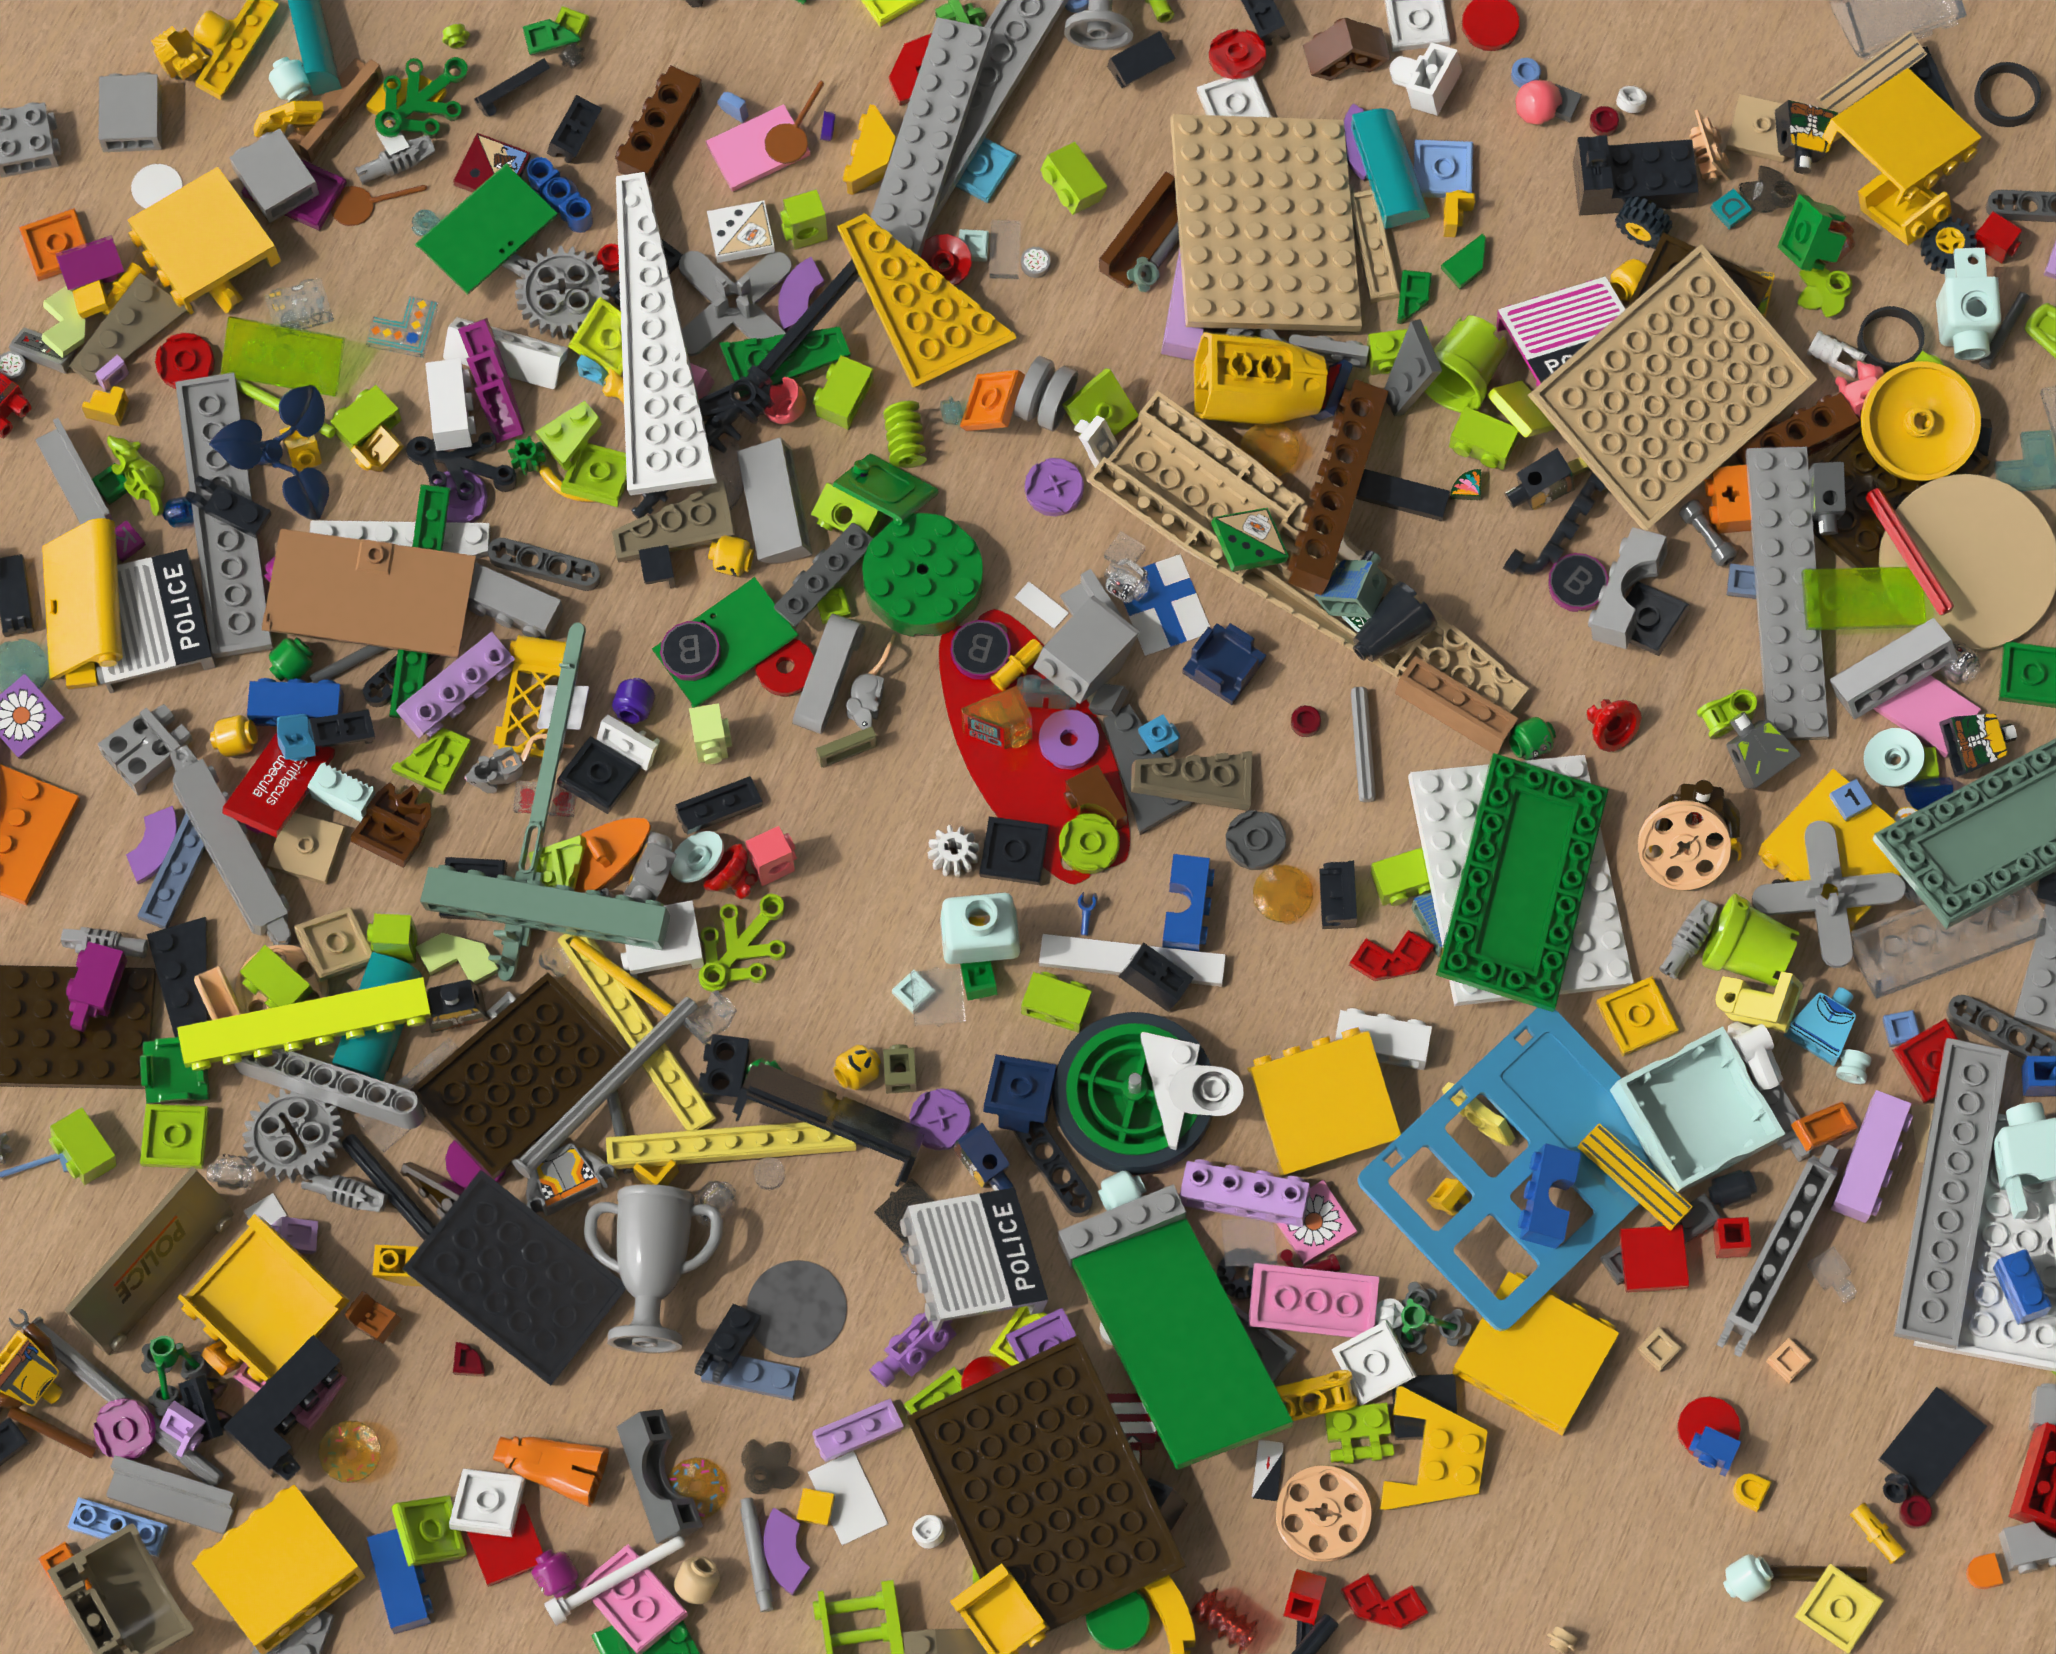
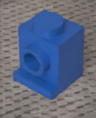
(1714, 1449)

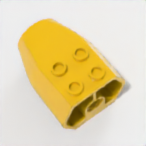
(1256, 380)

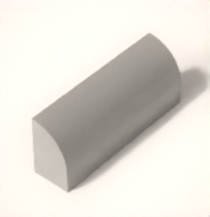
(774, 502)

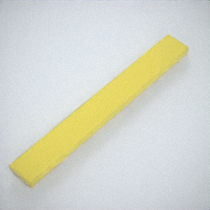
(633, 1027)
(723, 1145)

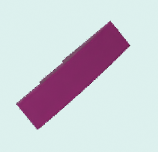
(491, 380)

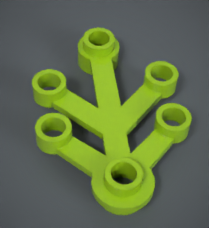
(739, 947)

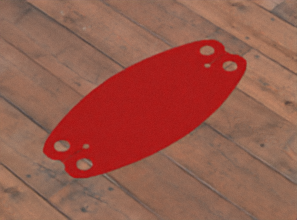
(1021, 780)

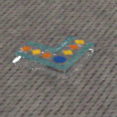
(408, 336)

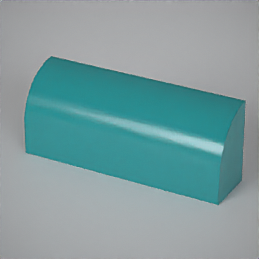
(314, 45)
(1388, 167)
(374, 1051)

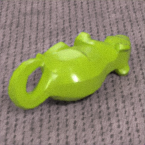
(142, 477)

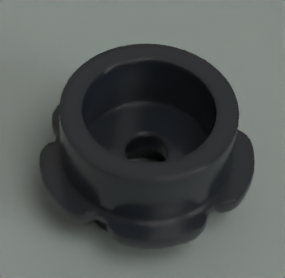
(1897, 1488)

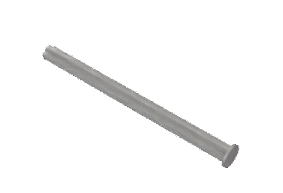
(604, 1088)
(111, 1391)

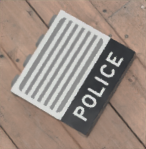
(159, 619)
(973, 1256)

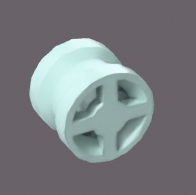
(1853, 1066)

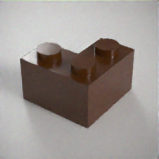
(1346, 46)

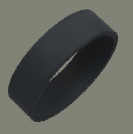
(2013, 68)
(1897, 312)

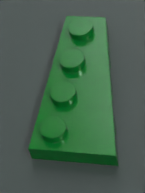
(816, 351)

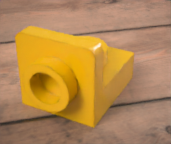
(1454, 205)
(301, 450)

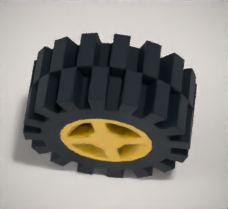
(1643, 222)
(1948, 234)

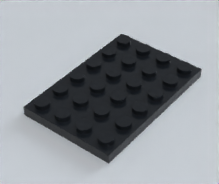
(515, 1277)

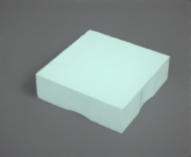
(1697, 1111)

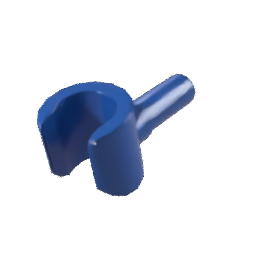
(1086, 912)

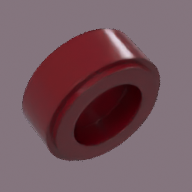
(1604, 121)
(1305, 721)
(1915, 1512)

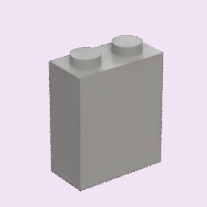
(130, 112)
(274, 175)

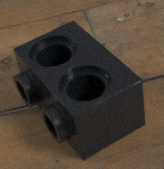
(730, 1070)

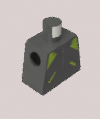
(1827, 485)
(1759, 750)

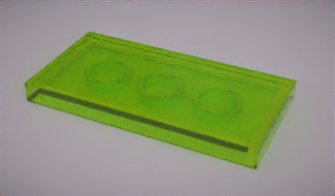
(282, 355)
(1862, 598)

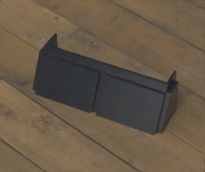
(841, 1117)

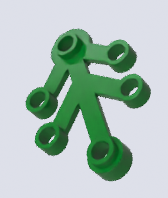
(418, 101)

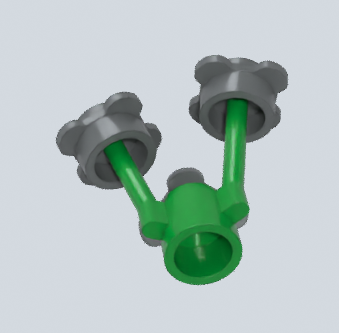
(1417, 1317)
(161, 1356)

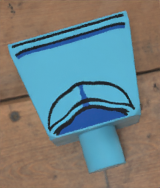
(1824, 1025)

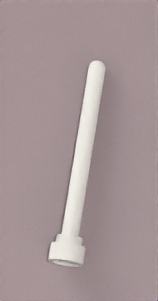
(561, 1608)

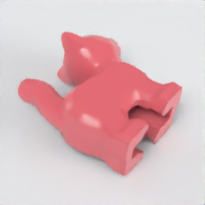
(1857, 391)

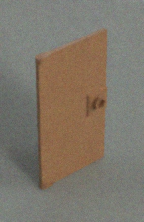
(369, 593)

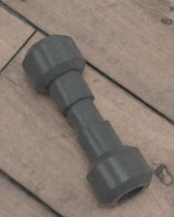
(1722, 551)

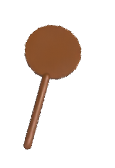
(787, 141)
(356, 204)

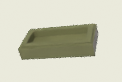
(846, 747)

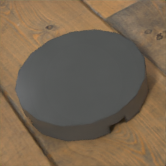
(1255, 840)

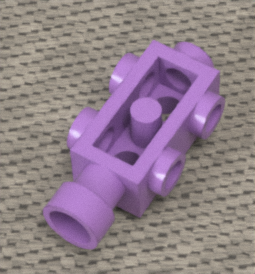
(917, 1349)

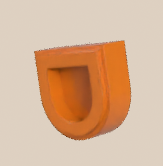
(1984, 1572)

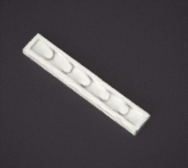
(1113, 957)

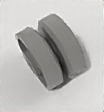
(1045, 392)

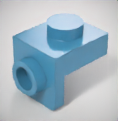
(1160, 736)
(294, 737)

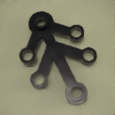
(457, 461)

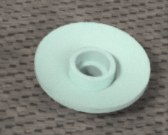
(1891, 744)
(697, 856)

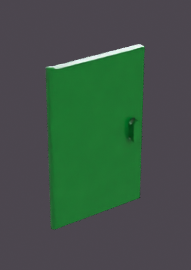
(474, 233)
(747, 634)

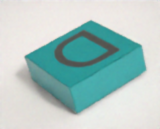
(1731, 208)

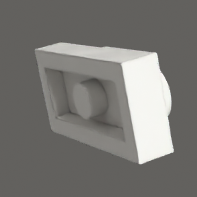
(1096, 439)
(628, 742)

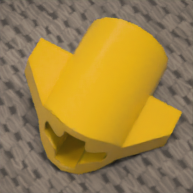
(226, 296)

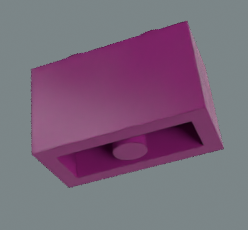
(90, 263)

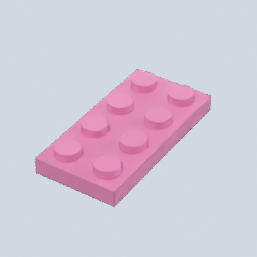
(1312, 1300)

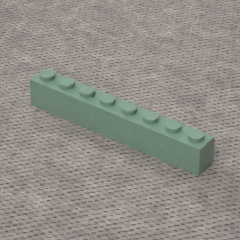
(545, 907)

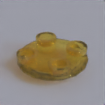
(1272, 447)
(1282, 894)

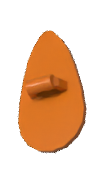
(610, 851)

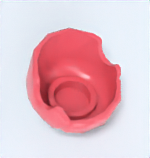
(1538, 101)
(788, 402)

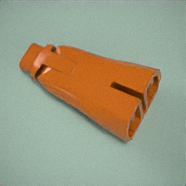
(560, 1466)

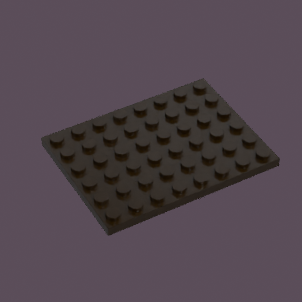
(1048, 1485)

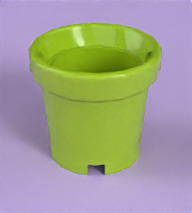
(1468, 362)
(1749, 943)

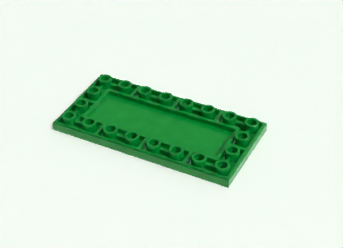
(1522, 882)
(1182, 1343)

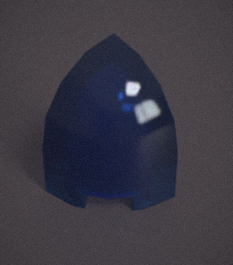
(1927, 791)

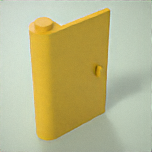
(82, 598)

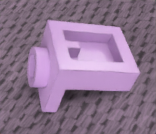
(299, 1233)

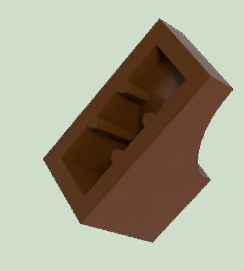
(1092, 794)

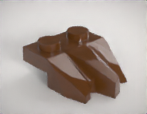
(393, 824)

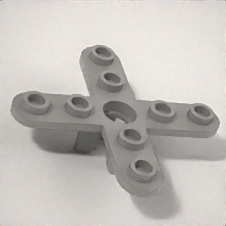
(717, 286)
(1830, 913)

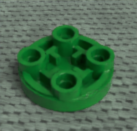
(1120, 1623)

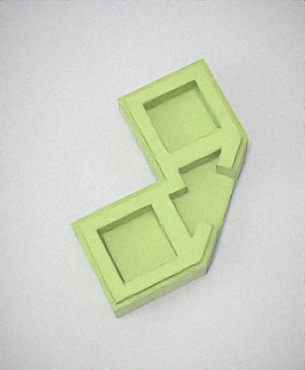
(70, 330)
(447, 949)

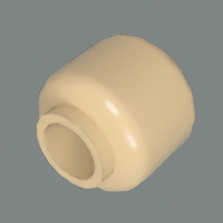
(697, 1580)

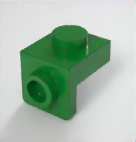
(978, 980)

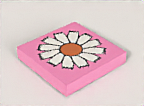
(1323, 1226)

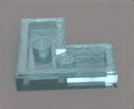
(2038, 465)

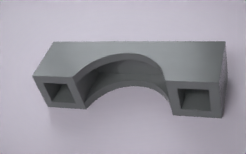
(645, 1445)

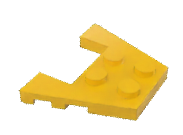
(1449, 1455)

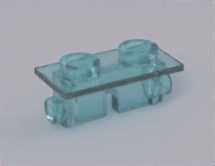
(1035, 688)

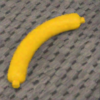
(549, 477)

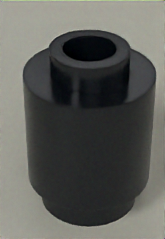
(1732, 1188)

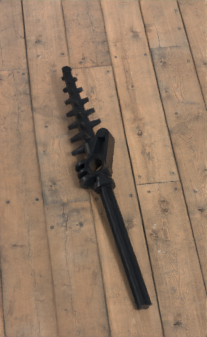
(723, 408)

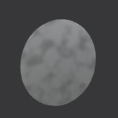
(798, 1308)

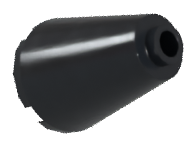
(1394, 624)

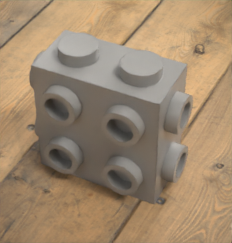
(27, 139)

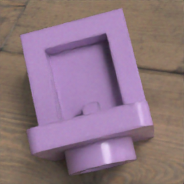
(183, 1426)

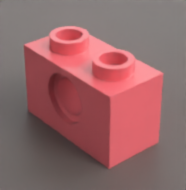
(771, 855)

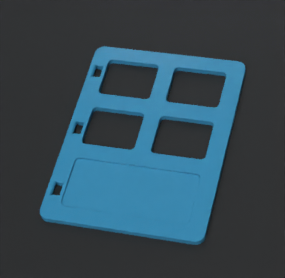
(1552, 1095)

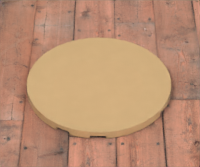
(1987, 554)

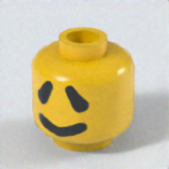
(731, 555)
(857, 1067)

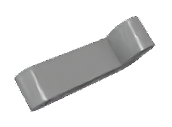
(827, 672)

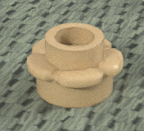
(1562, 1640)

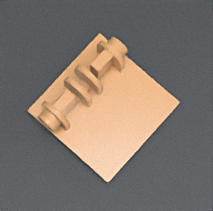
(1707, 149)

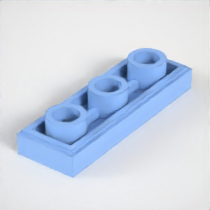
(99, 1520)

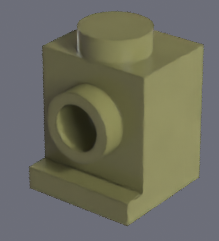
(899, 1082)

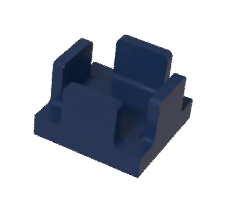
(1224, 661)
(1019, 1092)

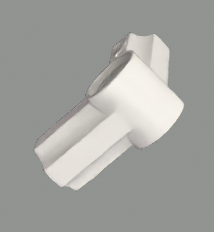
(1756, 1050)

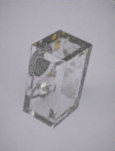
(300, 305)

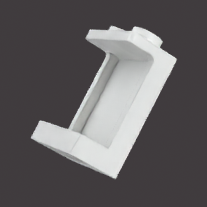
(680, 945)

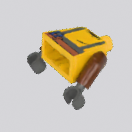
(28, 1367)

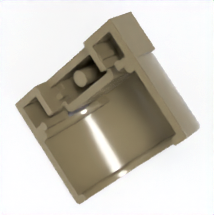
(129, 1600)

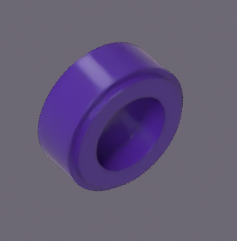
(827, 126)

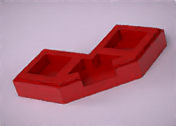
(905, 69)
(1382, 965)
(1394, 1612)

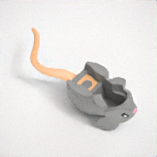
(867, 694)
(502, 767)

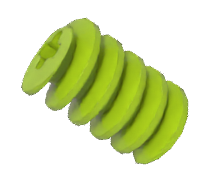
(903, 434)

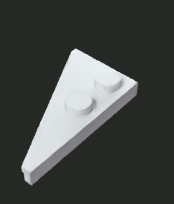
(1164, 1059)

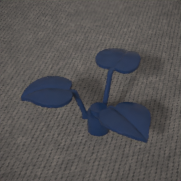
(243, 449)

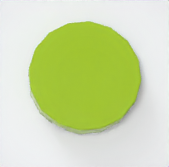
(1089, 843)

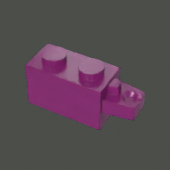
(95, 983)

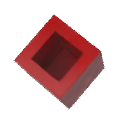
(1998, 237)
(1732, 1237)
(1305, 1596)

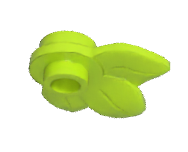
(1821, 293)

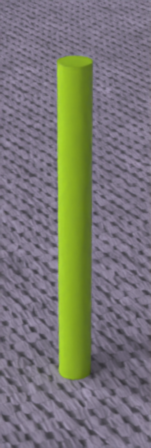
(273, 402)

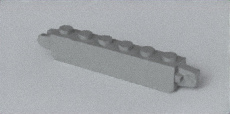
(229, 848)
(1780, 1249)

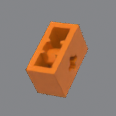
(1731, 483)

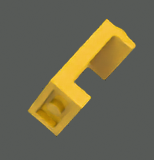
(1909, 219)
(1000, 1613)

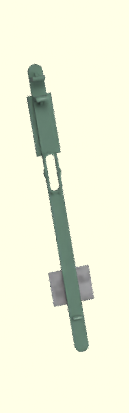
(560, 710)

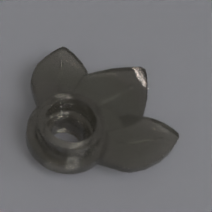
(1769, 191)
(769, 1462)

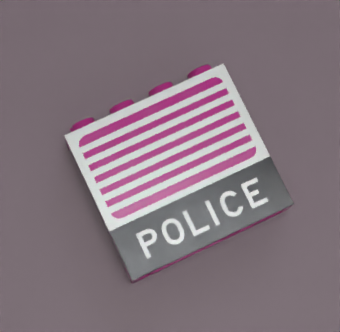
(1559, 323)

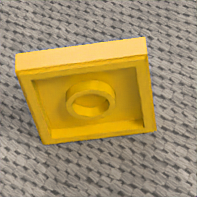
(1637, 1016)

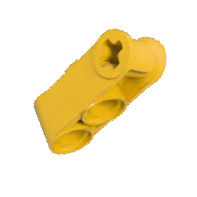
(1328, 1397)

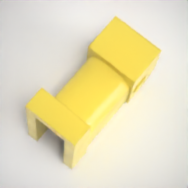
(1760, 1007)

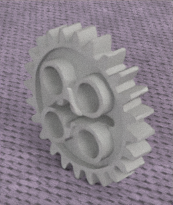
(561, 267)
(267, 1149)

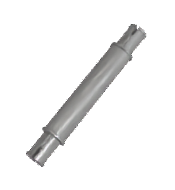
(756, 1555)

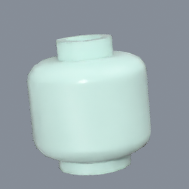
(289, 79)
(1120, 1189)
(1748, 1578)

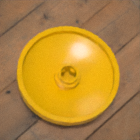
(1920, 421)

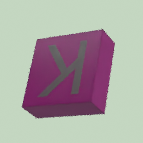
(127, 541)

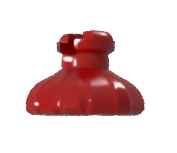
(1614, 723)
(731, 873)

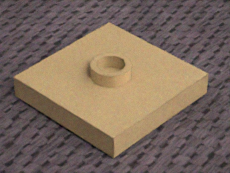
(1755, 128)
(306, 848)
(334, 944)

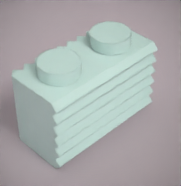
(340, 791)

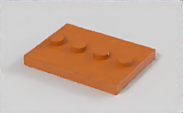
(30, 829)

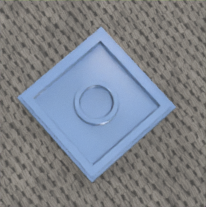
(1443, 166)

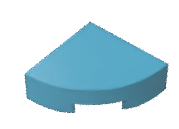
(591, 370)

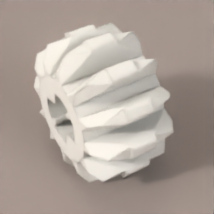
(942, 855)

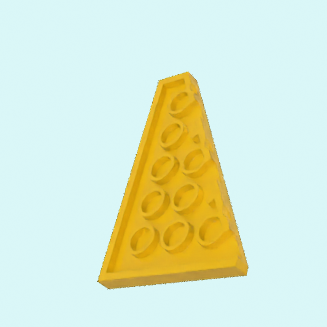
(922, 312)

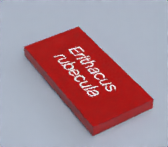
(274, 788)

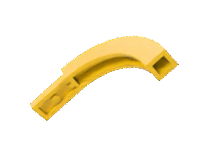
(1173, 1613)

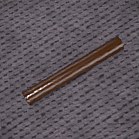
(52, 1432)

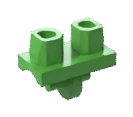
(954, 11)

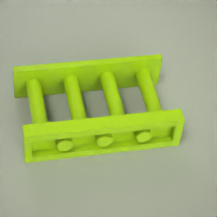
(882, 1600)

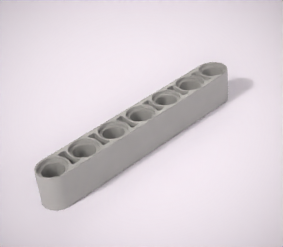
(338, 1088)

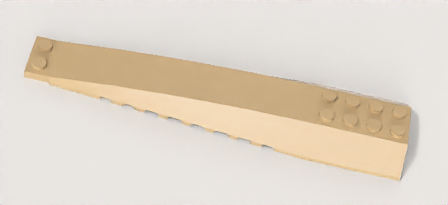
(1184, 474)

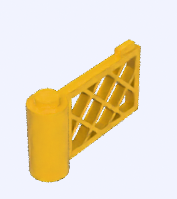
(534, 657)

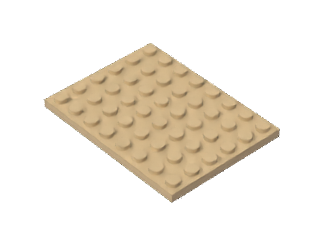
(1265, 223)
(1672, 387)

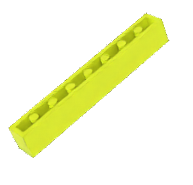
(304, 1023)

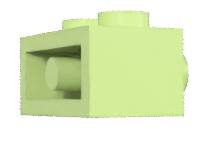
(710, 733)

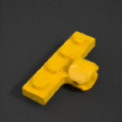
(230, 43)

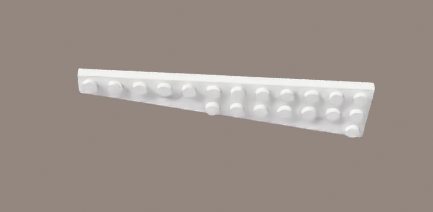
(661, 404)

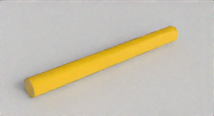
(621, 975)

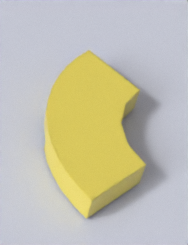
(1479, 1115)

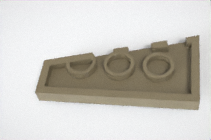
(130, 324)
(680, 525)
(1210, 780)

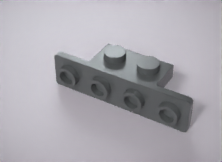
(827, 570)

